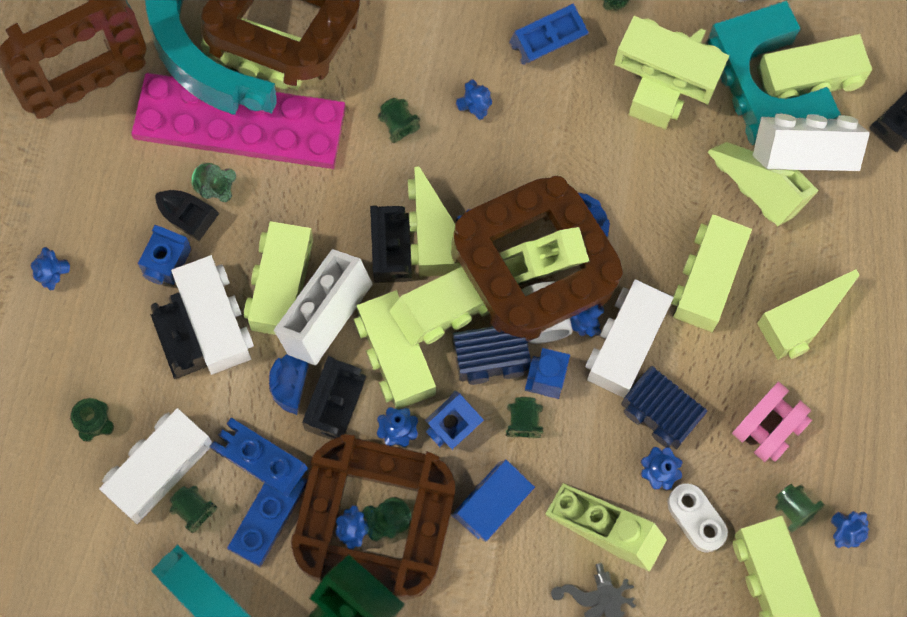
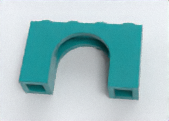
(749, 37)

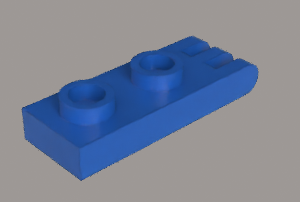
(260, 458)
(264, 523)

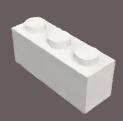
(810, 143)
(323, 307)
(213, 314)
(628, 337)
(155, 465)

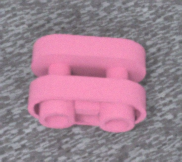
(773, 443)

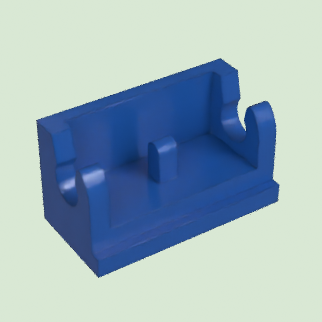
(548, 34)
(493, 500)

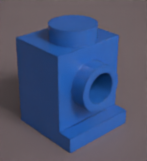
(177, 252)
(547, 373)
(466, 421)

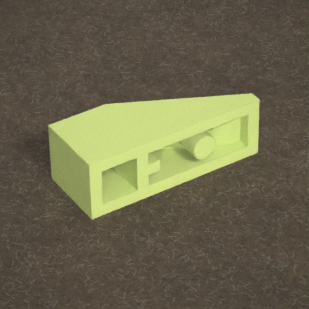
(798, 321)

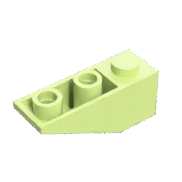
(656, 102)
(775, 191)
(433, 229)
(608, 526)

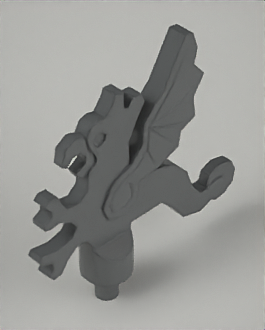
(605, 599)

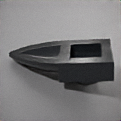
(186, 212)

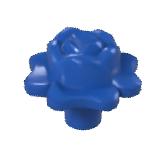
(475, 99)
(48, 268)
(587, 321)
(397, 427)
(661, 468)
(351, 527)
(850, 529)

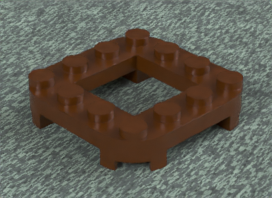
(22, 54)
(296, 59)
(496, 286)
(386, 466)

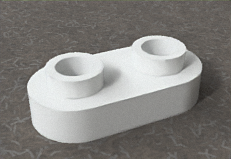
(695, 518)

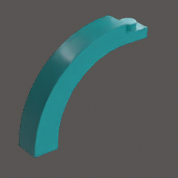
(199, 73)
(194, 586)

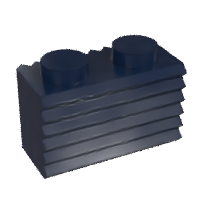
(489, 353)
(663, 408)

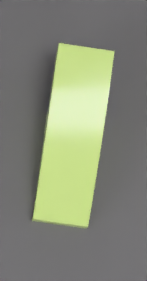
(546, 255)

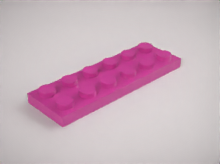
(296, 132)

